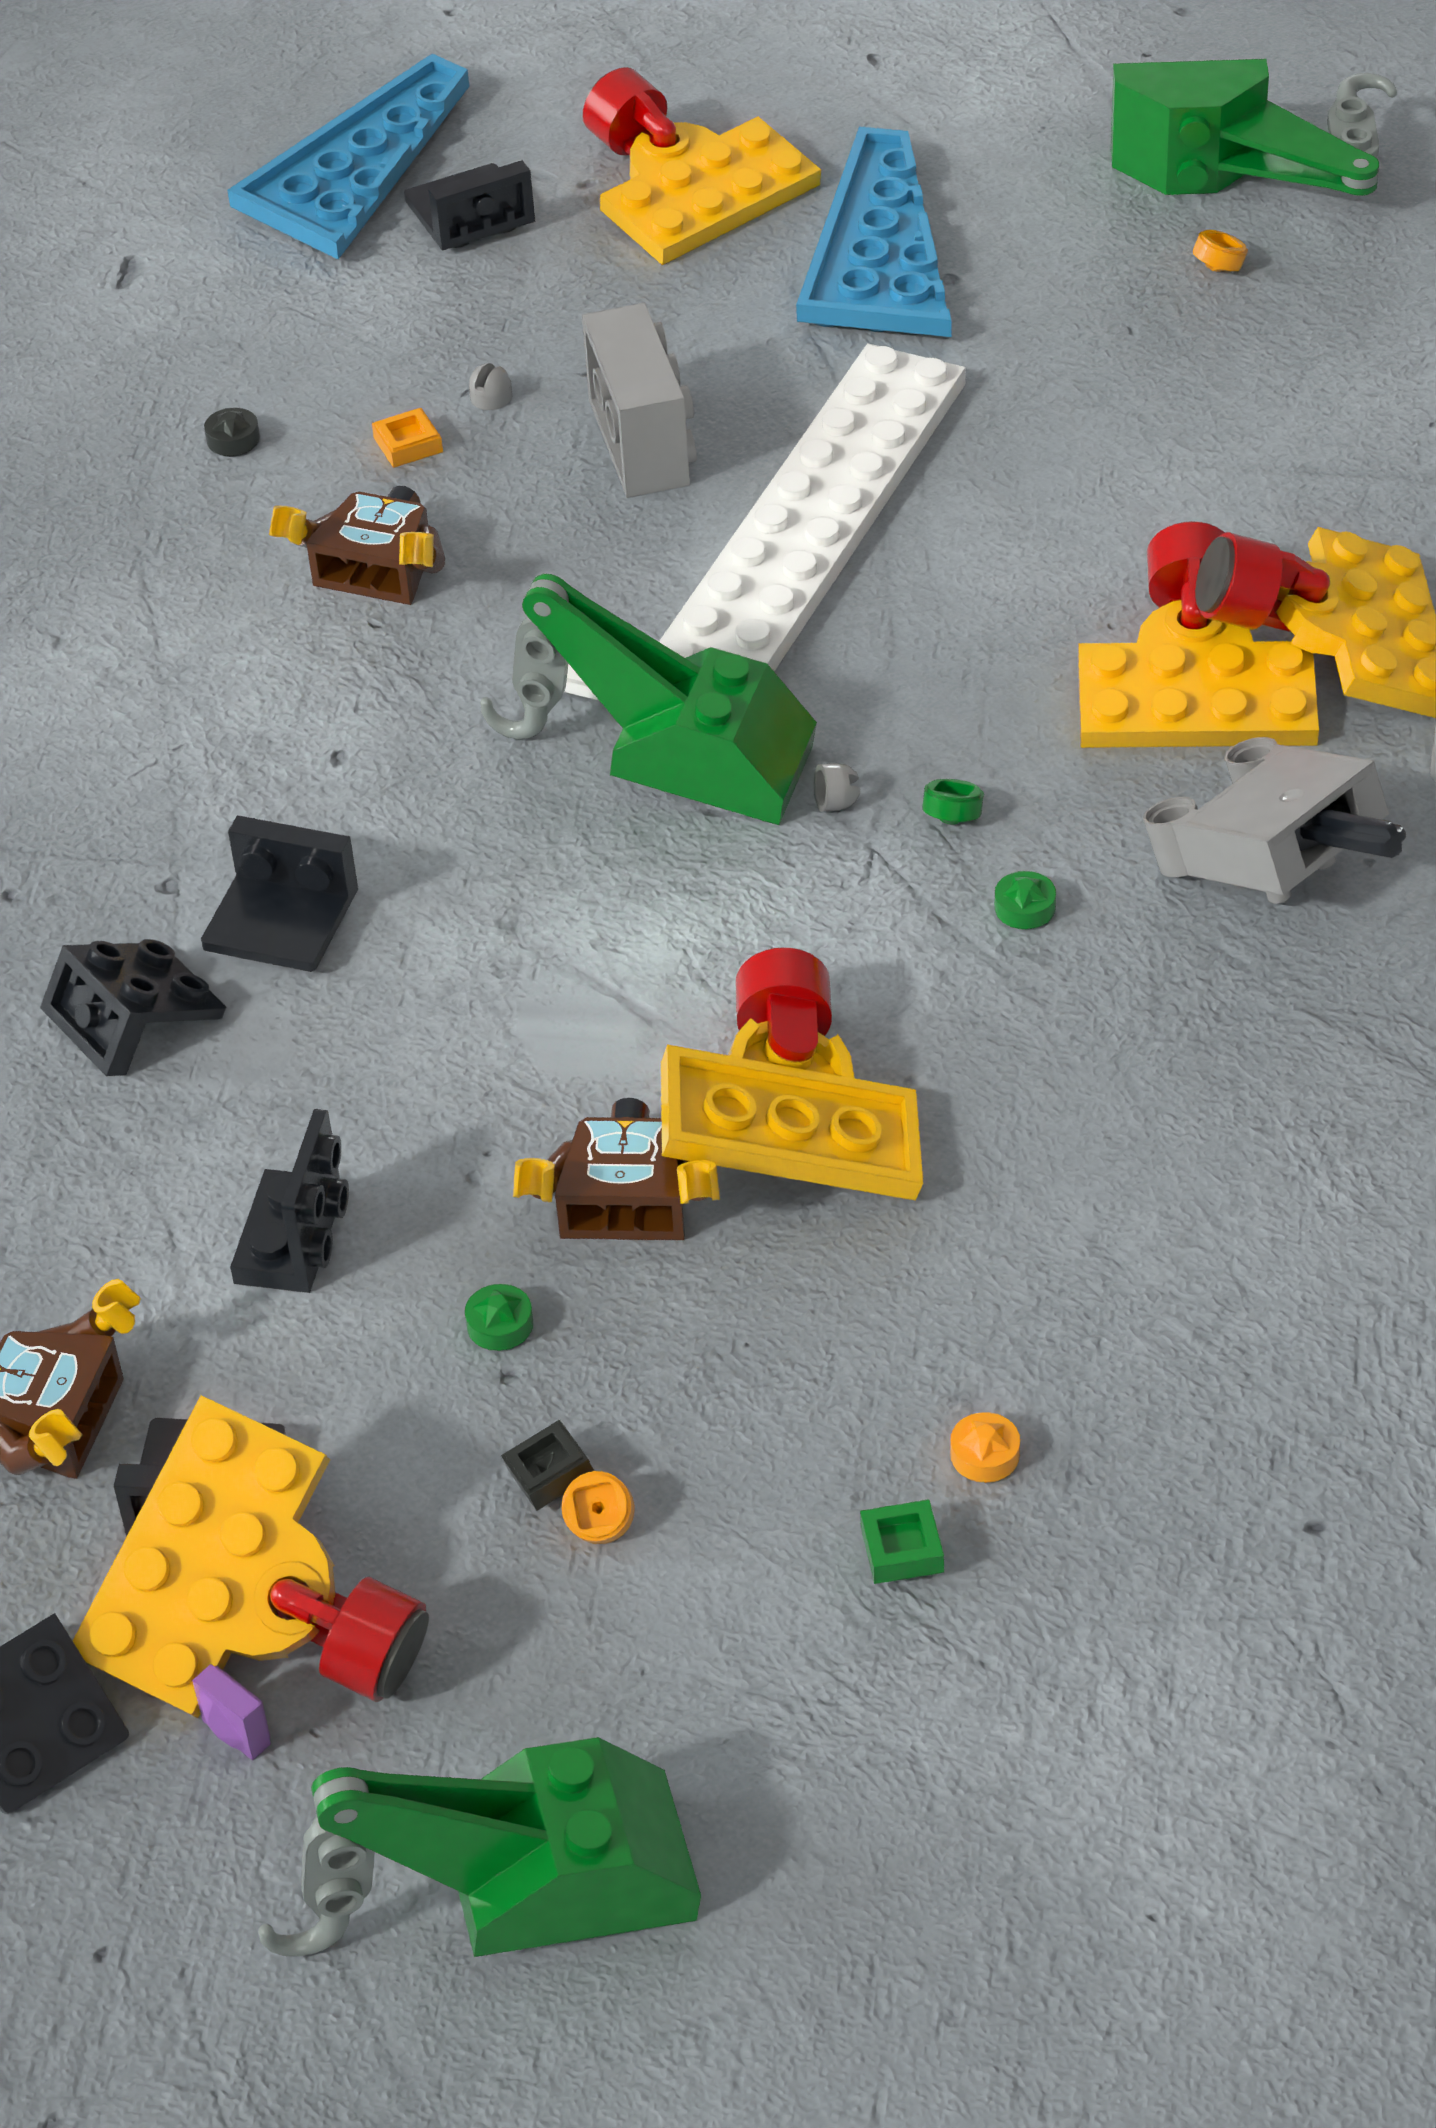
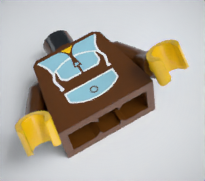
(367, 544)
(616, 1180)
(62, 1385)

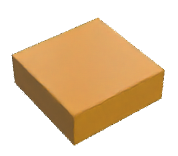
(407, 437)

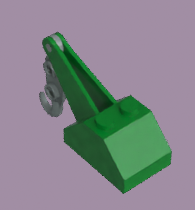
(1211, 123)
(690, 725)
(539, 1848)

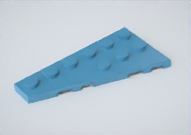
(344, 170)
(877, 247)

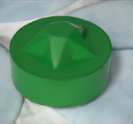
(952, 800)
(1025, 900)
(499, 1317)

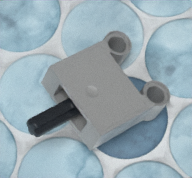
(1276, 819)

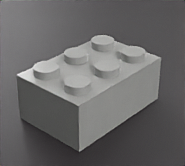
(638, 399)

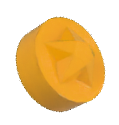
(1220, 251)
(985, 1447)
(598, 1507)

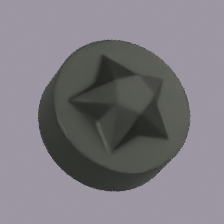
(232, 431)

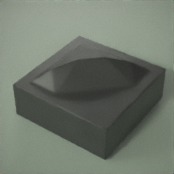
(546, 1464)

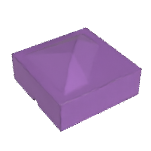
(232, 1711)

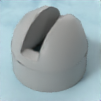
(490, 387)
(833, 786)

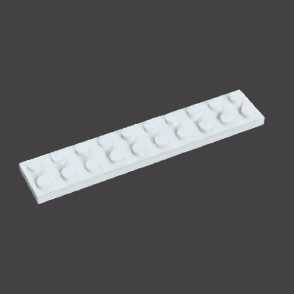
(817, 507)

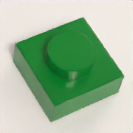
(902, 1541)

